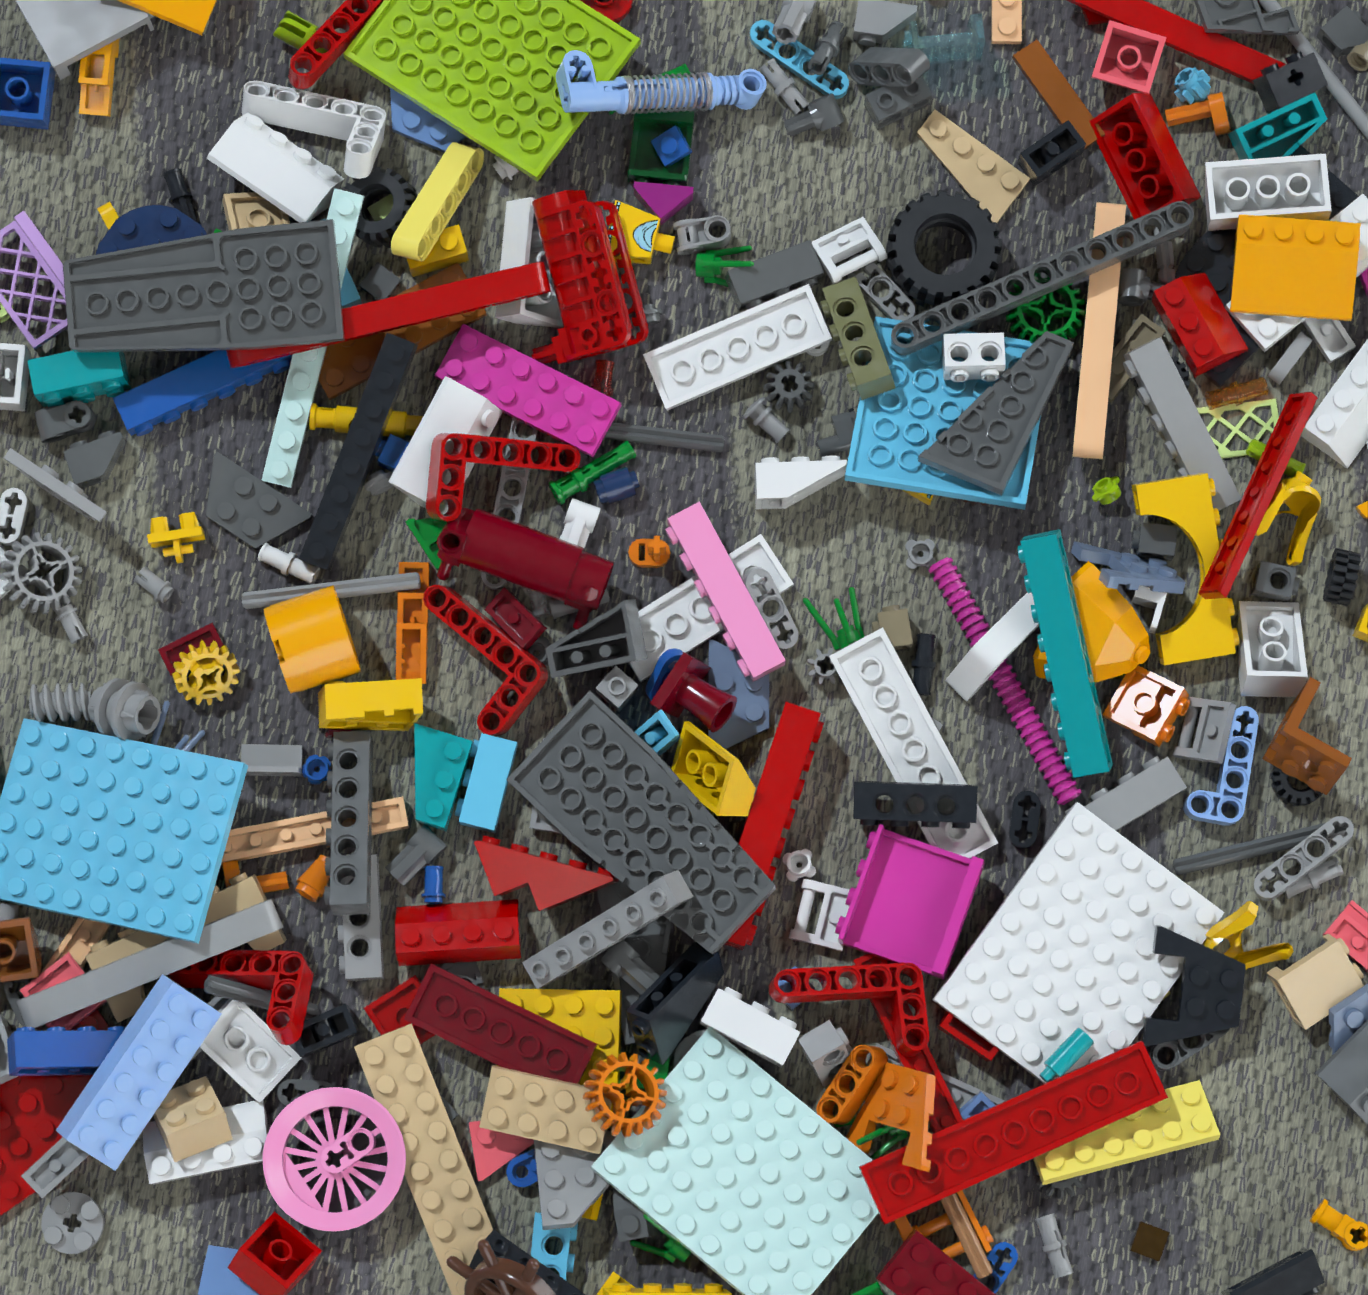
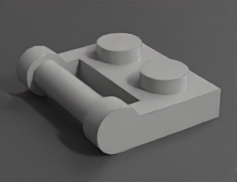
(1211, 732)

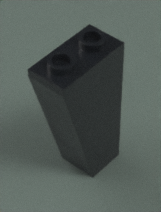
(672, 1002)

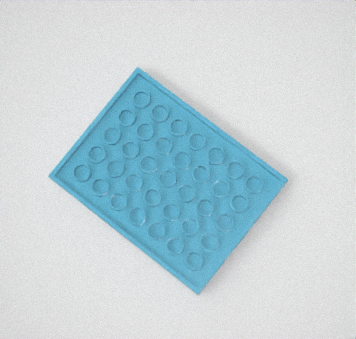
(115, 829)

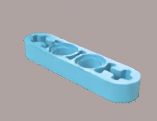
(796, 63)

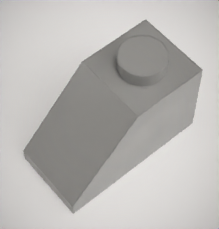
(880, 20)

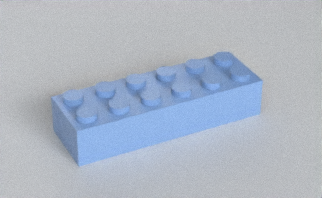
(138, 1072)

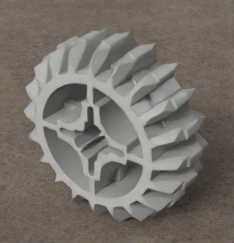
(46, 584)

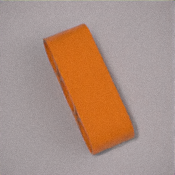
(839, 1091)

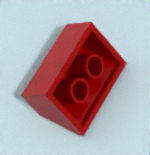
(1198, 322)

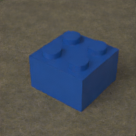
(26, 93)

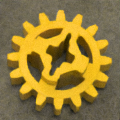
(206, 670)

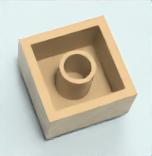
(192, 1119)

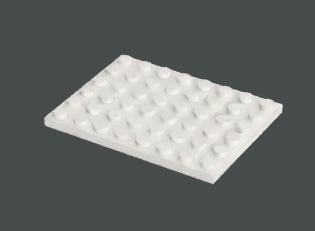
(1076, 947)

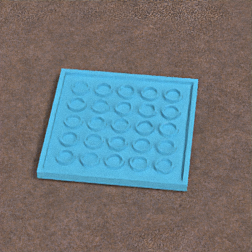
(907, 420)

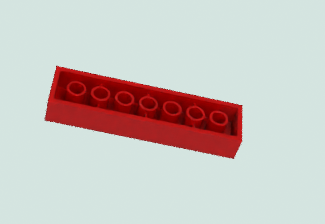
(773, 798)

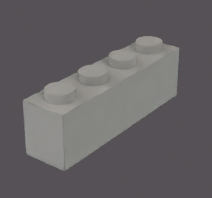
(1136, 793)

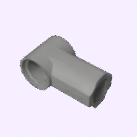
(792, 18)

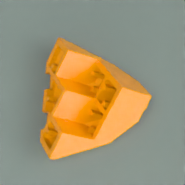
(1110, 628)

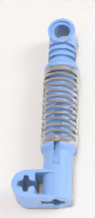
(659, 93)

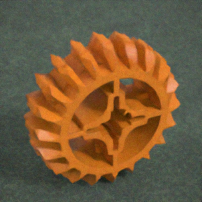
(612, 1092)

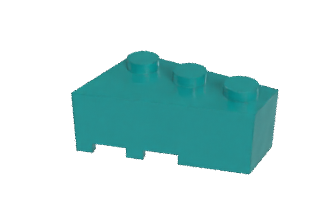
(439, 773)

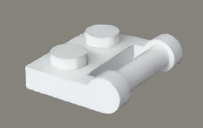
(845, 243)
(831, 910)

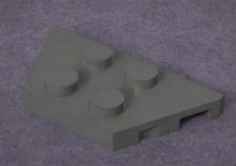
(249, 505)

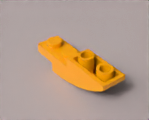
(96, 80)

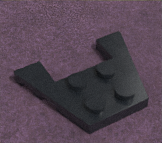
(1208, 991)

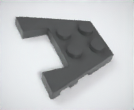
(1245, 18)

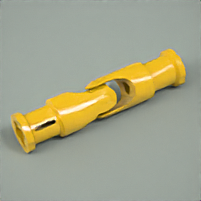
(341, 417)

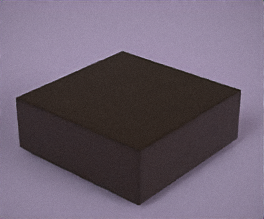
(1149, 1241)

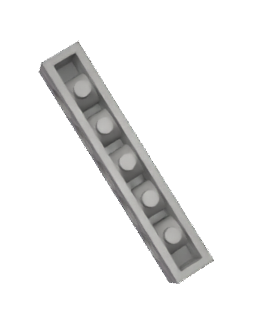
(607, 929)

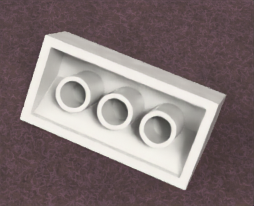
(275, 168)
(1267, 187)
(521, 247)
(450, 411)
(1341, 419)
(248, 1129)

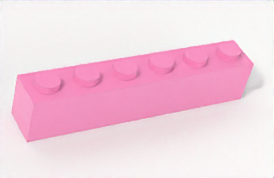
(725, 591)

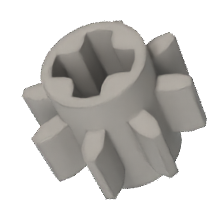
(817, 670)

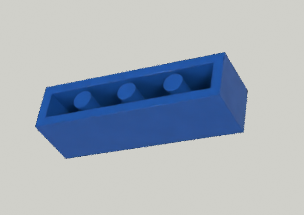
(59, 1050)

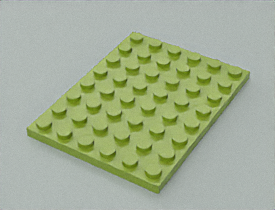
(491, 66)

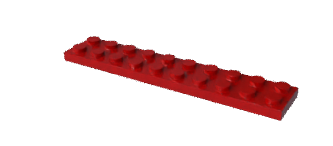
(1016, 1131)

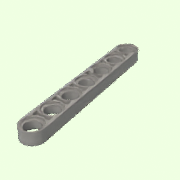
(506, 502)

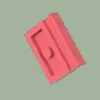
(1352, 928)

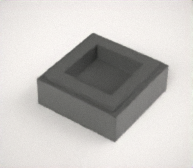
(380, 282)

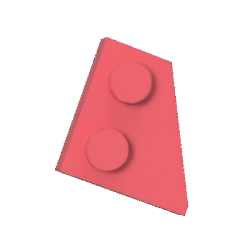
(494, 1149)

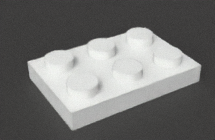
(248, 1050)

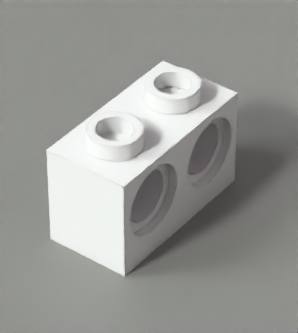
(973, 348)

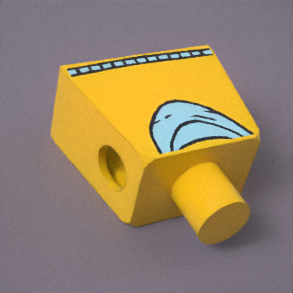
(641, 234)

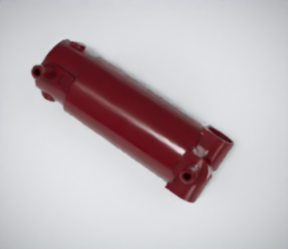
(525, 559)

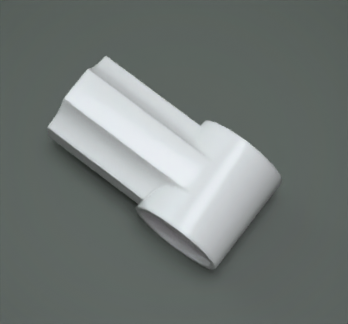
(579, 522)

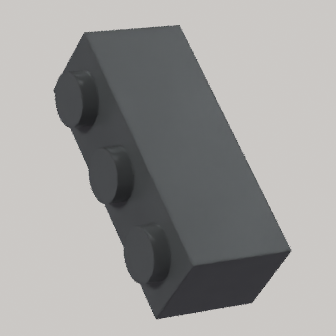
(774, 275)

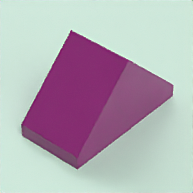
(663, 199)

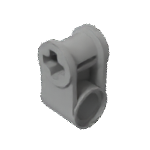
(700, 235)

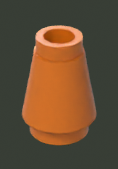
(313, 880)

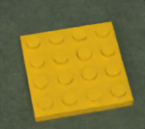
(584, 1012)

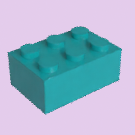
(78, 376)

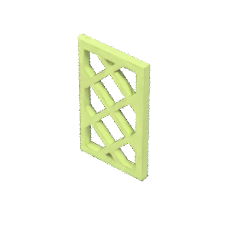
(1247, 408)

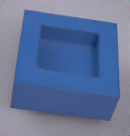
(671, 146)

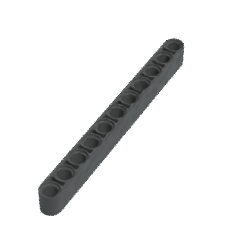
(1052, 267)

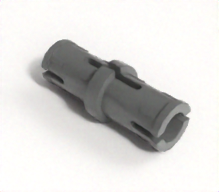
(827, 48)

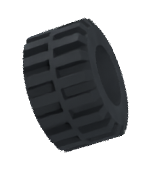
(373, 186)

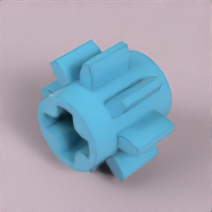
(1192, 85)

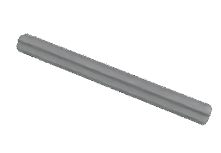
(344, 589)

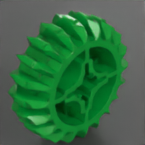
(1059, 311)

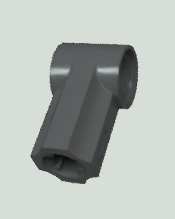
(420, 851)
(626, 964)

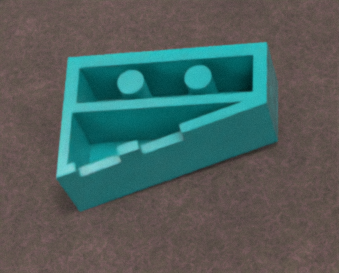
(1280, 131)

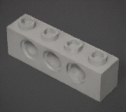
(372, 964)

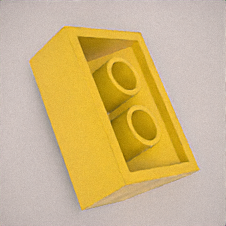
(712, 773)

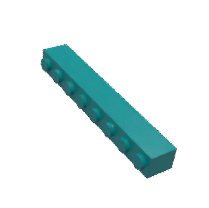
(1066, 653)

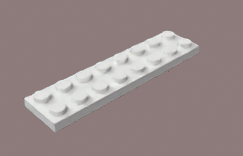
(906, 735)

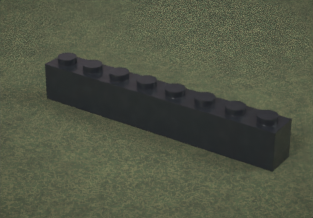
(358, 451)

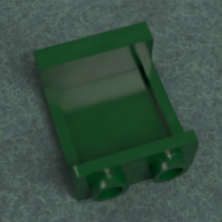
(644, 161)

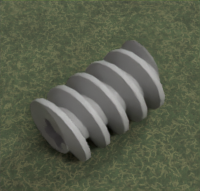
(59, 703)

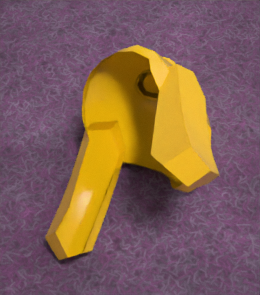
(1304, 503)
(1232, 928)

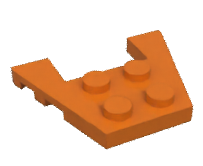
(903, 1101)

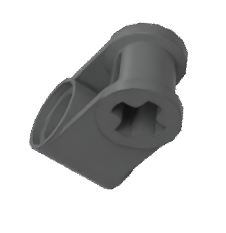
(59, 422)

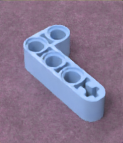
(1231, 764)

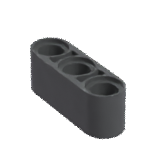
(889, 66)
(1180, 1051)

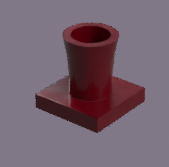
(688, 690)

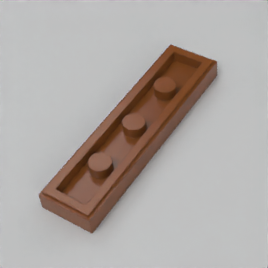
(1055, 90)

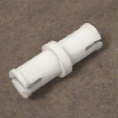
(288, 563)

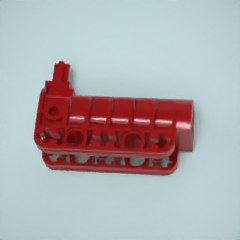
(587, 278)

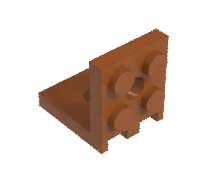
(1301, 753)

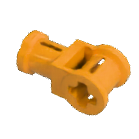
(1340, 1226)

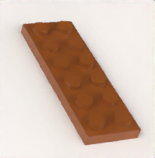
(352, 361)

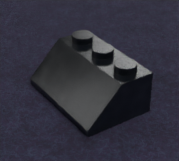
(1290, 1276)

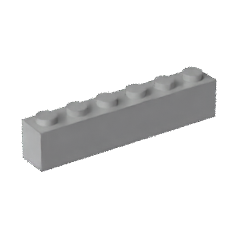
(1178, 418)

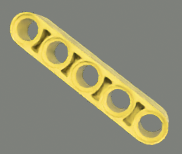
(437, 201)

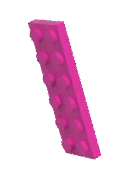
(530, 390)

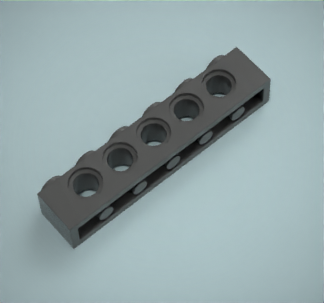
(354, 897)

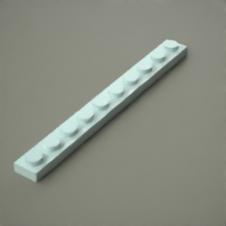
(307, 365)

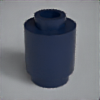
(616, 485)

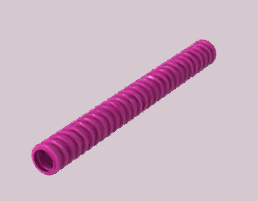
(1006, 684)

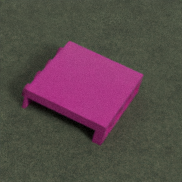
(909, 902)

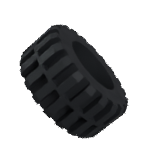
(949, 212)

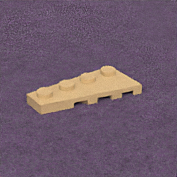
(973, 165)

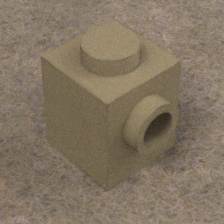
(896, 625)

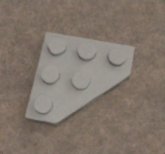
(567, 1182)

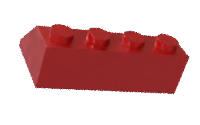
(1143, 156)
(457, 932)

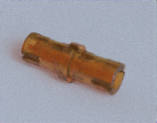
(1236, 393)

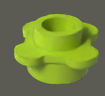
(1106, 490)

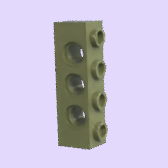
(847, 298)

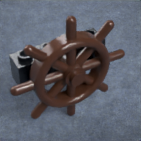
(508, 1270)

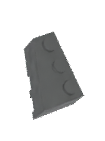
(602, 643)

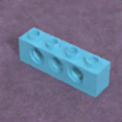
(564, 1260)

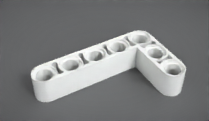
(323, 115)
(993, 649)

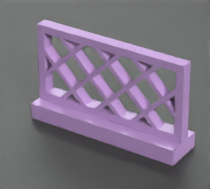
(51, 266)

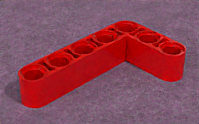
(330, 40)
(492, 455)
(494, 652)
(251, 972)
(863, 989)

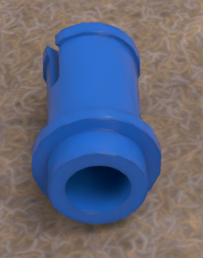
(433, 886)

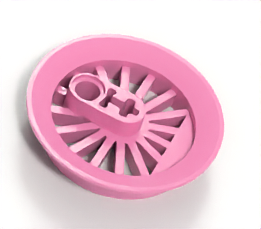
(291, 1188)

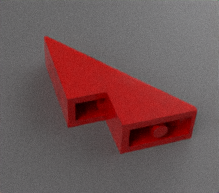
(549, 880)

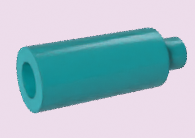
(1066, 1055)

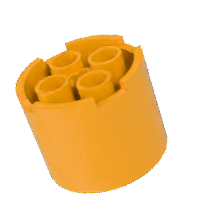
(312, 639)

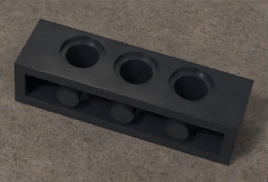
(962, 794)

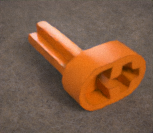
(1213, 107)
(656, 553)
(268, 882)

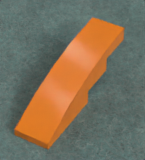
(412, 626)

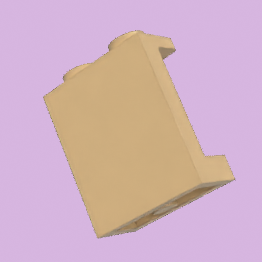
(1317, 982)

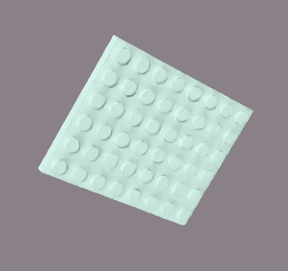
(744, 1174)

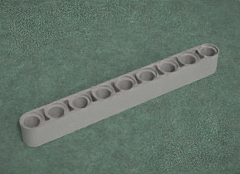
(148, 965)

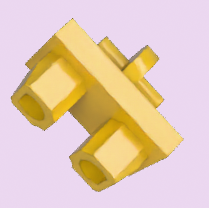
(162, 536)

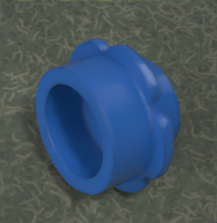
(316, 761)

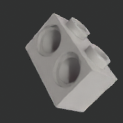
(825, 1050)

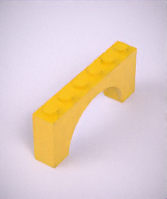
(1189, 505)

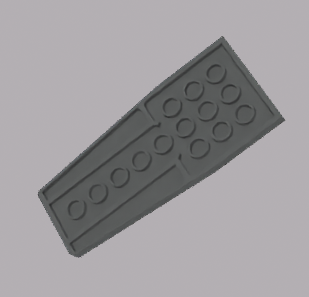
(209, 292)

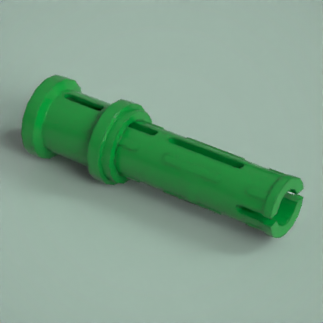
(580, 478)

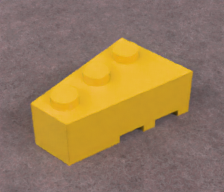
(371, 704)

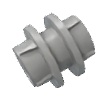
(124, 709)

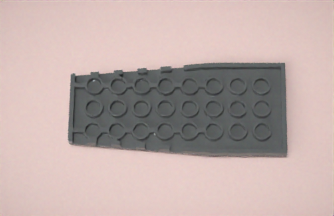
(640, 820)

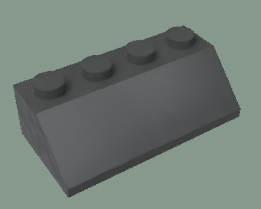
(1348, 1073)

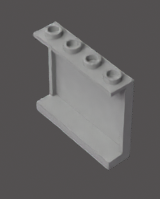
(79, 27)

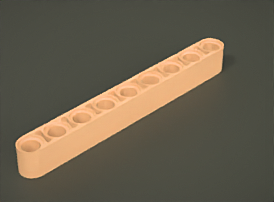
(1098, 342)

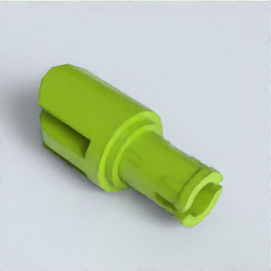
(295, 31)

